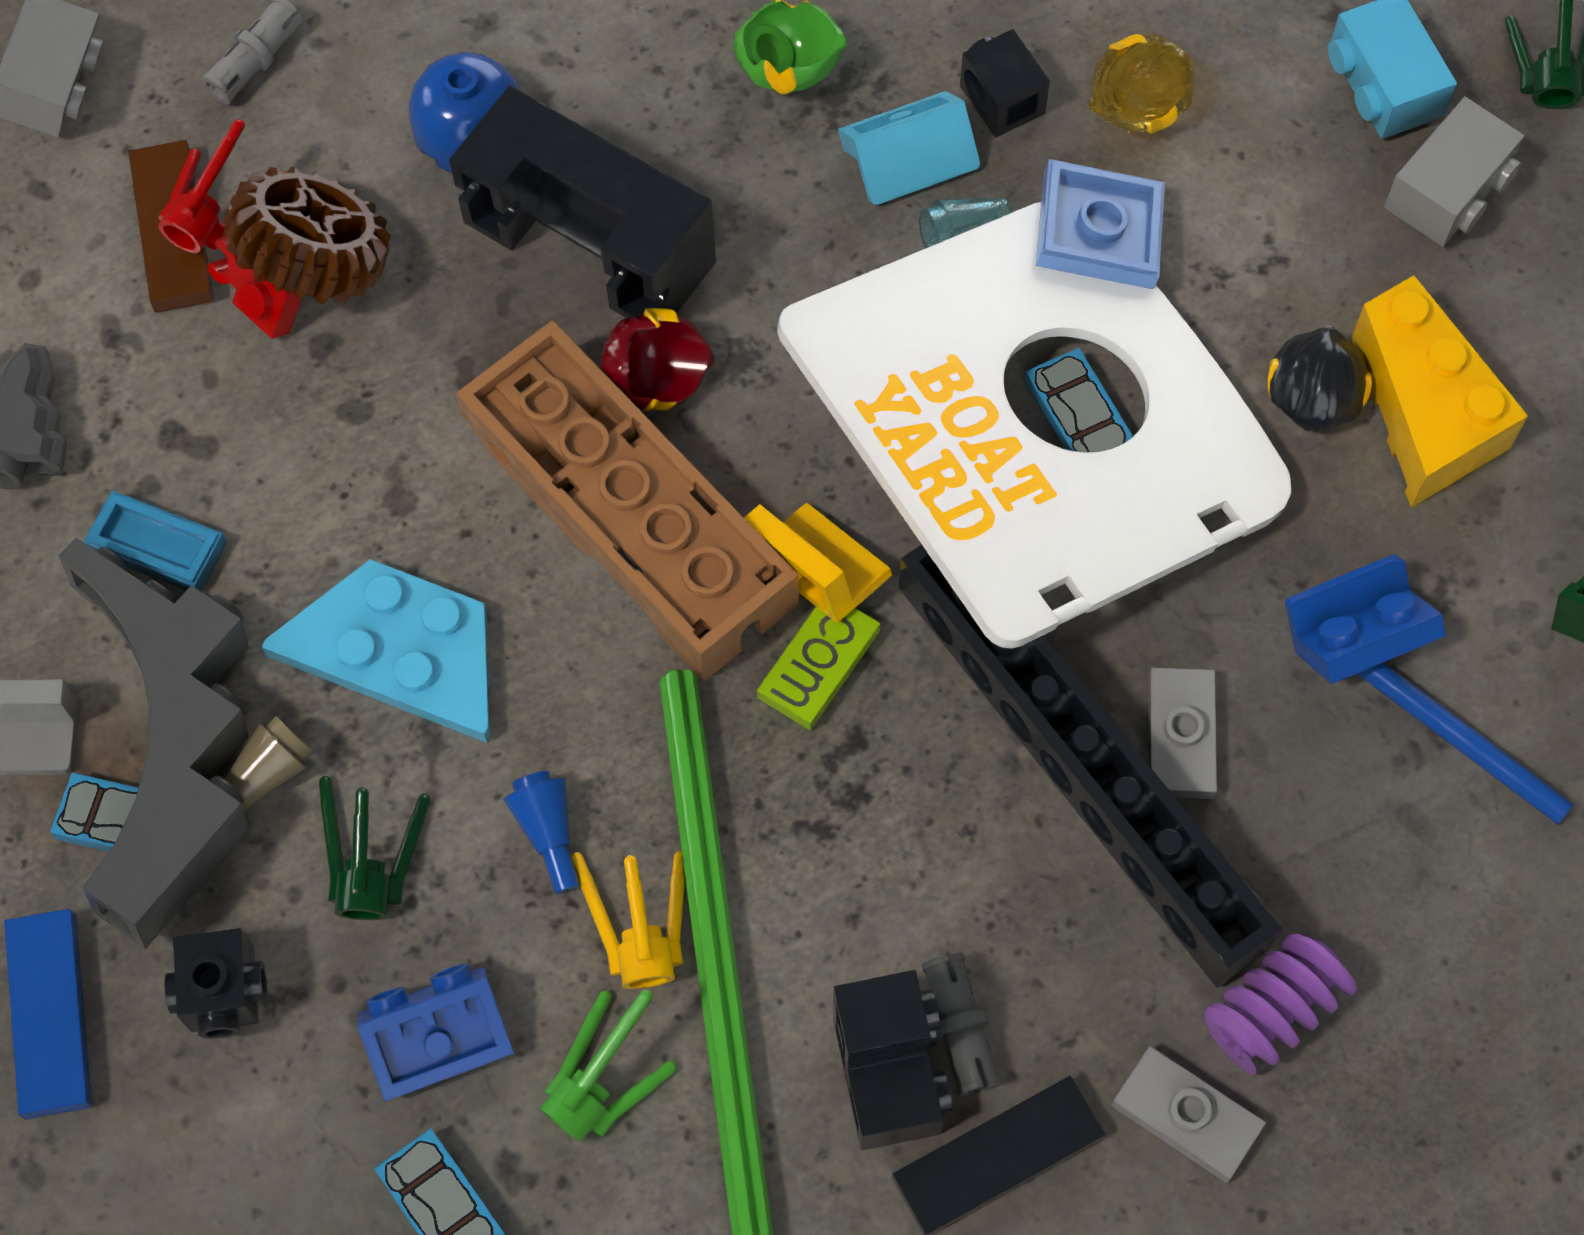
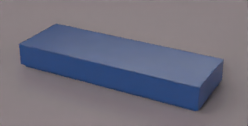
(47, 1014)

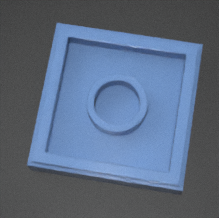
(1100, 224)

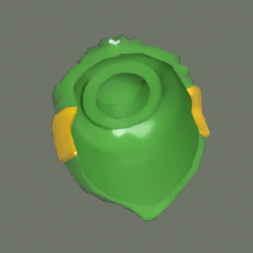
(788, 46)

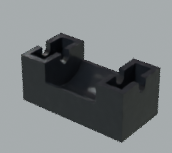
(545, 168)

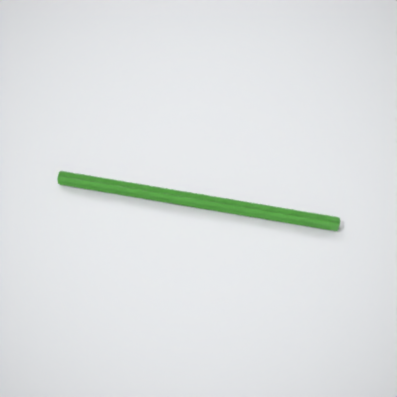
(715, 957)

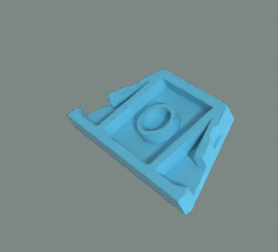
(397, 645)

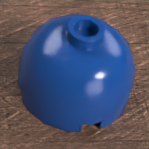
(452, 101)

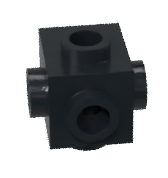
(215, 983)

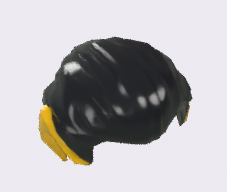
(1319, 379)

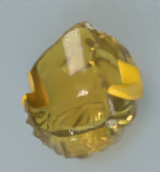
(1142, 83)

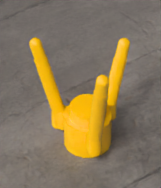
(644, 956)

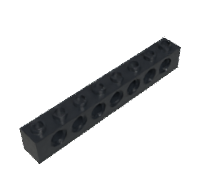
(1103, 781)

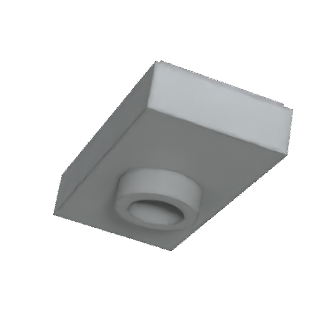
(1183, 730)
(1188, 1114)

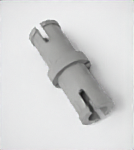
(251, 50)

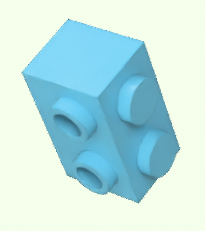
(1391, 66)

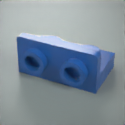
(1361, 620)
(432, 1031)

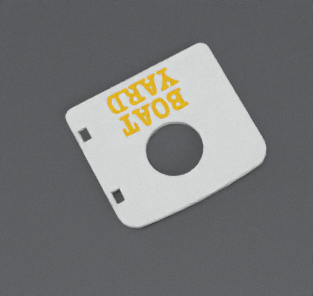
(918, 387)

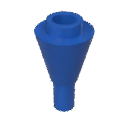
(542, 813)

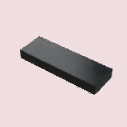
(998, 1156)

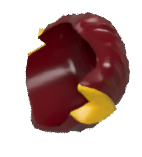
(656, 359)

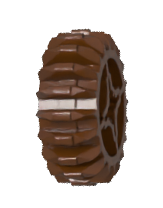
(306, 235)

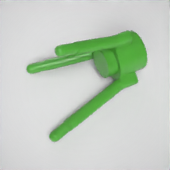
(577, 1098)

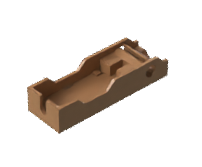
(627, 488)

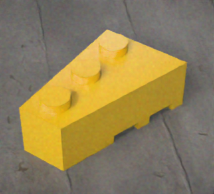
(1432, 390)

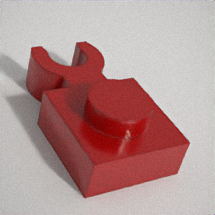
(257, 300)

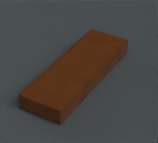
(173, 275)

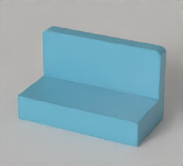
(912, 146)

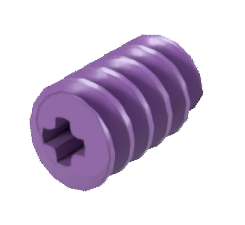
(1277, 998)

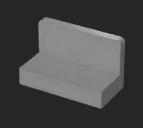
(37, 727)

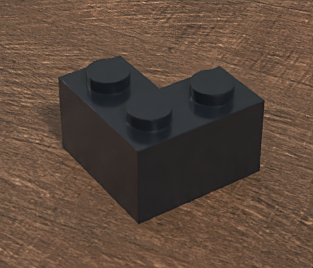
(884, 1049)

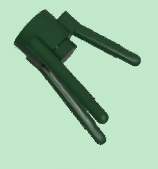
(1557, 75)
(363, 887)

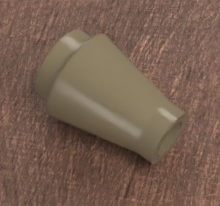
(268, 761)

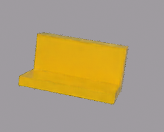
(830, 564)

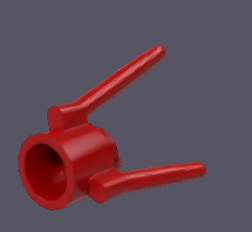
(192, 217)

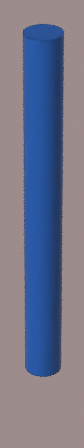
(1468, 741)

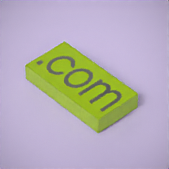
(817, 665)

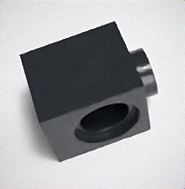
(1004, 82)

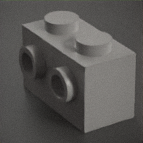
(45, 64)
(1455, 171)

